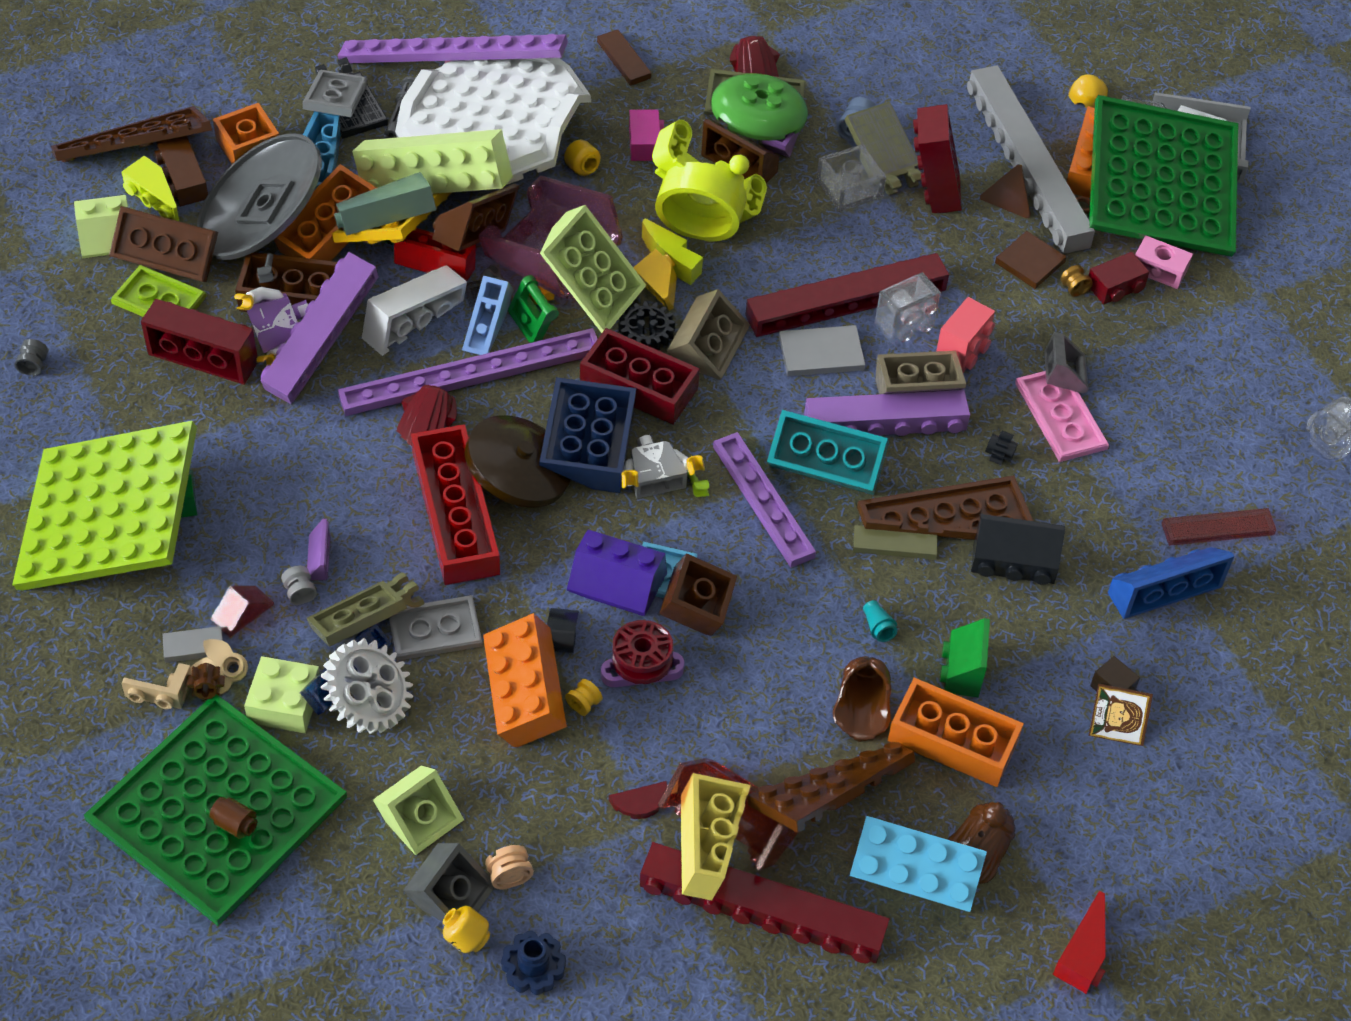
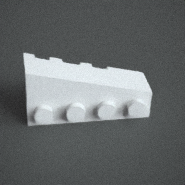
(411, 307)

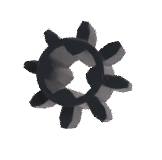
(1001, 447)

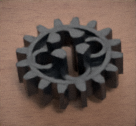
(660, 324)

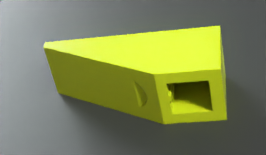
(149, 184)

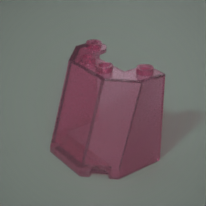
(548, 203)

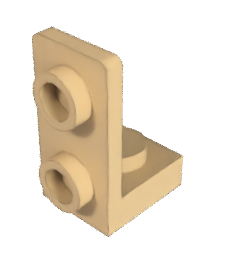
(164, 697)

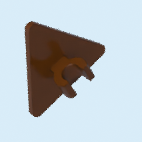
(1009, 193)

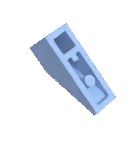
(487, 315)

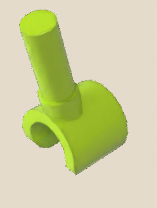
(700, 488)

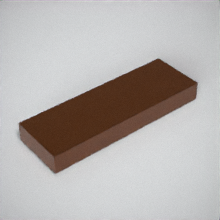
(624, 57)

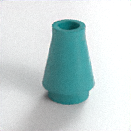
(880, 623)

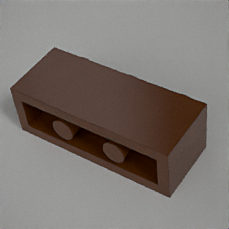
(181, 170)

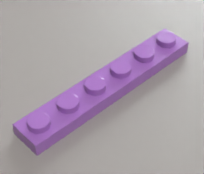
(764, 500)

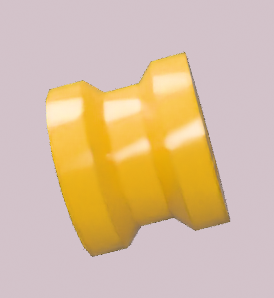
(584, 697)

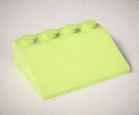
(591, 267)

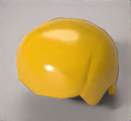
(1087, 89)

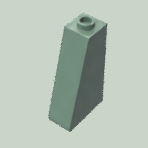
(386, 204)

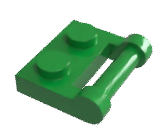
(525, 313)

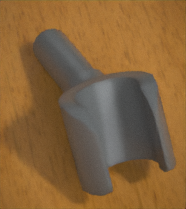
(494, 272)
(265, 273)

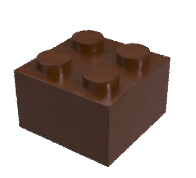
(698, 595)

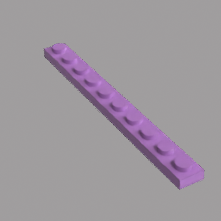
(454, 48)
(468, 371)

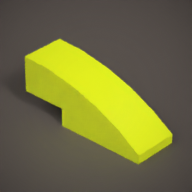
(687, 263)

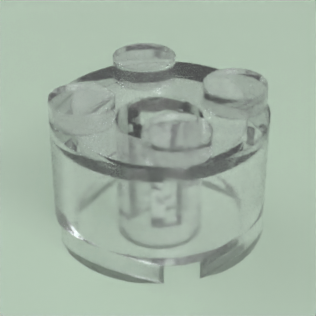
(1332, 428)

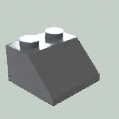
(449, 881)

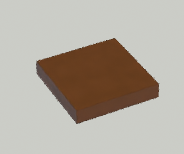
(1030, 259)

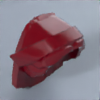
(754, 56)
(427, 410)

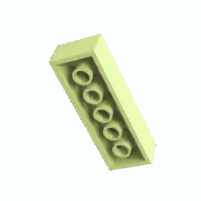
(446, 160)

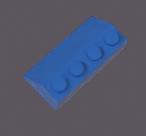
(1170, 581)

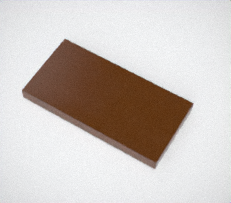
(163, 244)

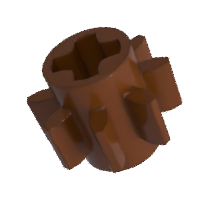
(205, 681)

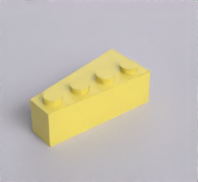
(708, 830)

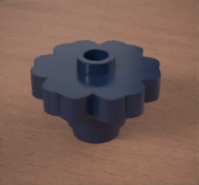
(533, 962)

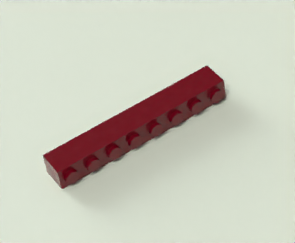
(836, 295)
(773, 907)

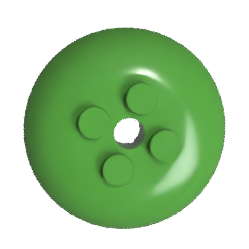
(759, 106)

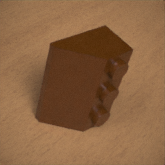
(723, 144)

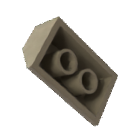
(709, 334)
(919, 372)

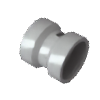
(299, 585)

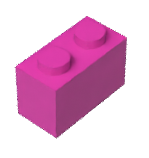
(643, 133)

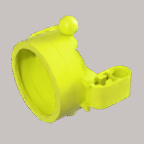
(701, 197)

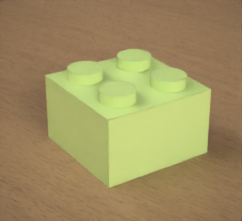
(276, 696)

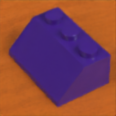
(617, 572)

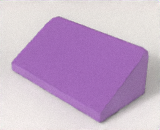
(319, 551)

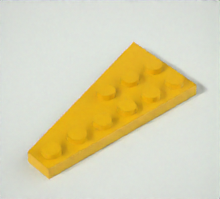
(393, 231)

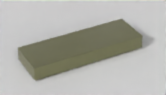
(894, 543)

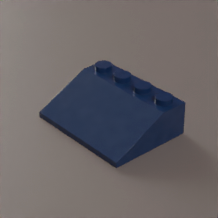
(589, 432)

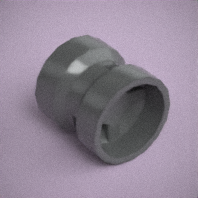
(31, 357)

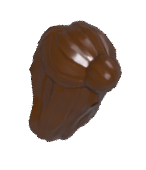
(864, 699)
(988, 829)

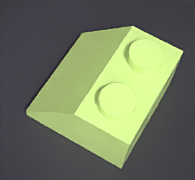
(97, 223)
(419, 809)

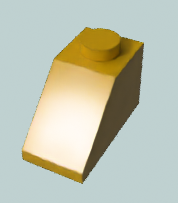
(659, 276)

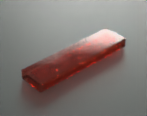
(1218, 526)

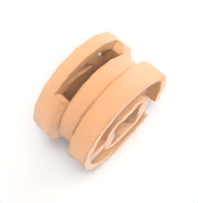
(509, 867)

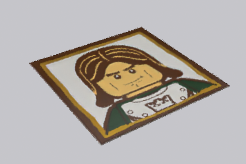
(1120, 714)

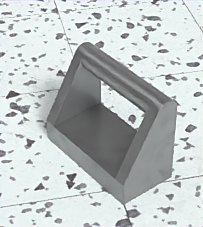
(1058, 372)

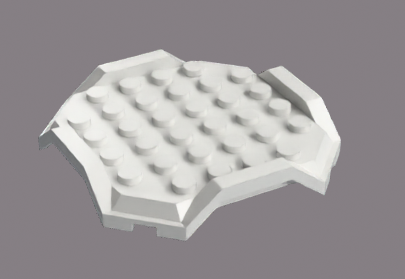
(521, 96)

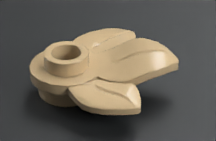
(221, 655)

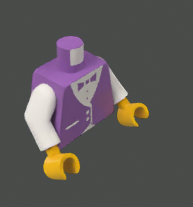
(271, 318)

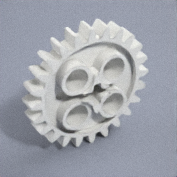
(366, 686)

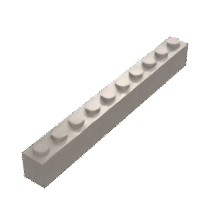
(1024, 147)

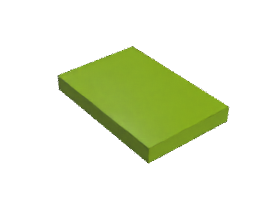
(147, 285)

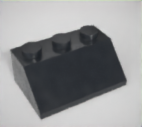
(1017, 549)

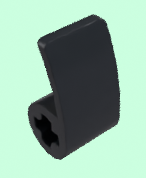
(563, 629)

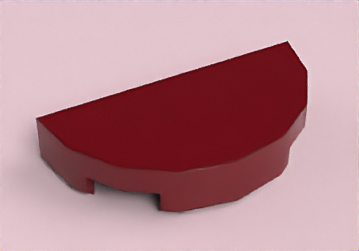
(639, 802)

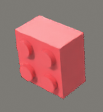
(967, 332)

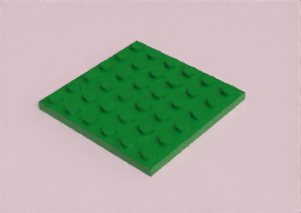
(1164, 176)
(166, 802)

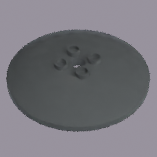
(261, 194)

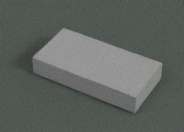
(188, 643)

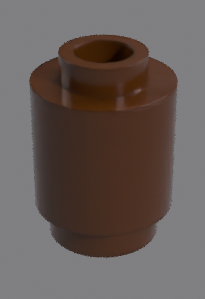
(233, 817)

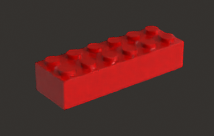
(455, 506)

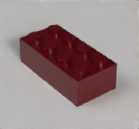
(937, 159)
(199, 341)
(661, 381)

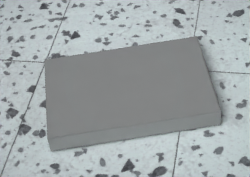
(335, 93)
(821, 350)
(436, 628)

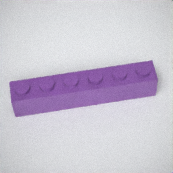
(319, 327)
(894, 412)

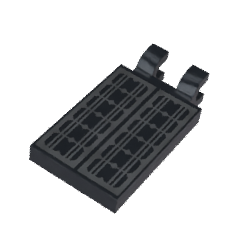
(368, 112)

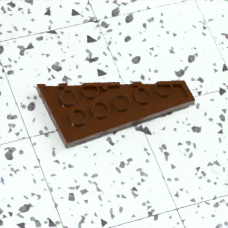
(140, 133)
(946, 510)
(829, 787)

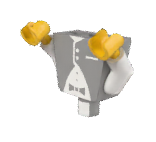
(658, 468)

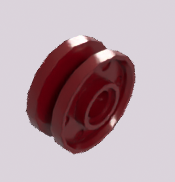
(642, 652)

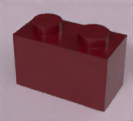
(1118, 278)

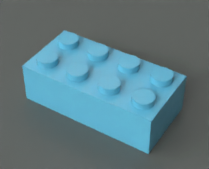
(918, 863)

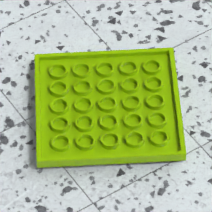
(106, 506)

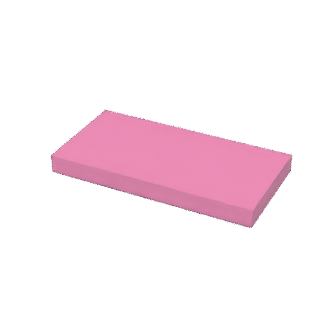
(1062, 418)

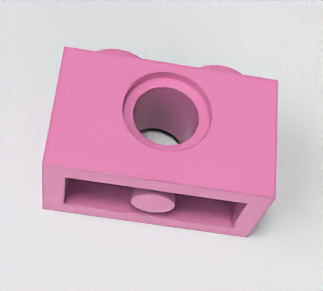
(1164, 261)

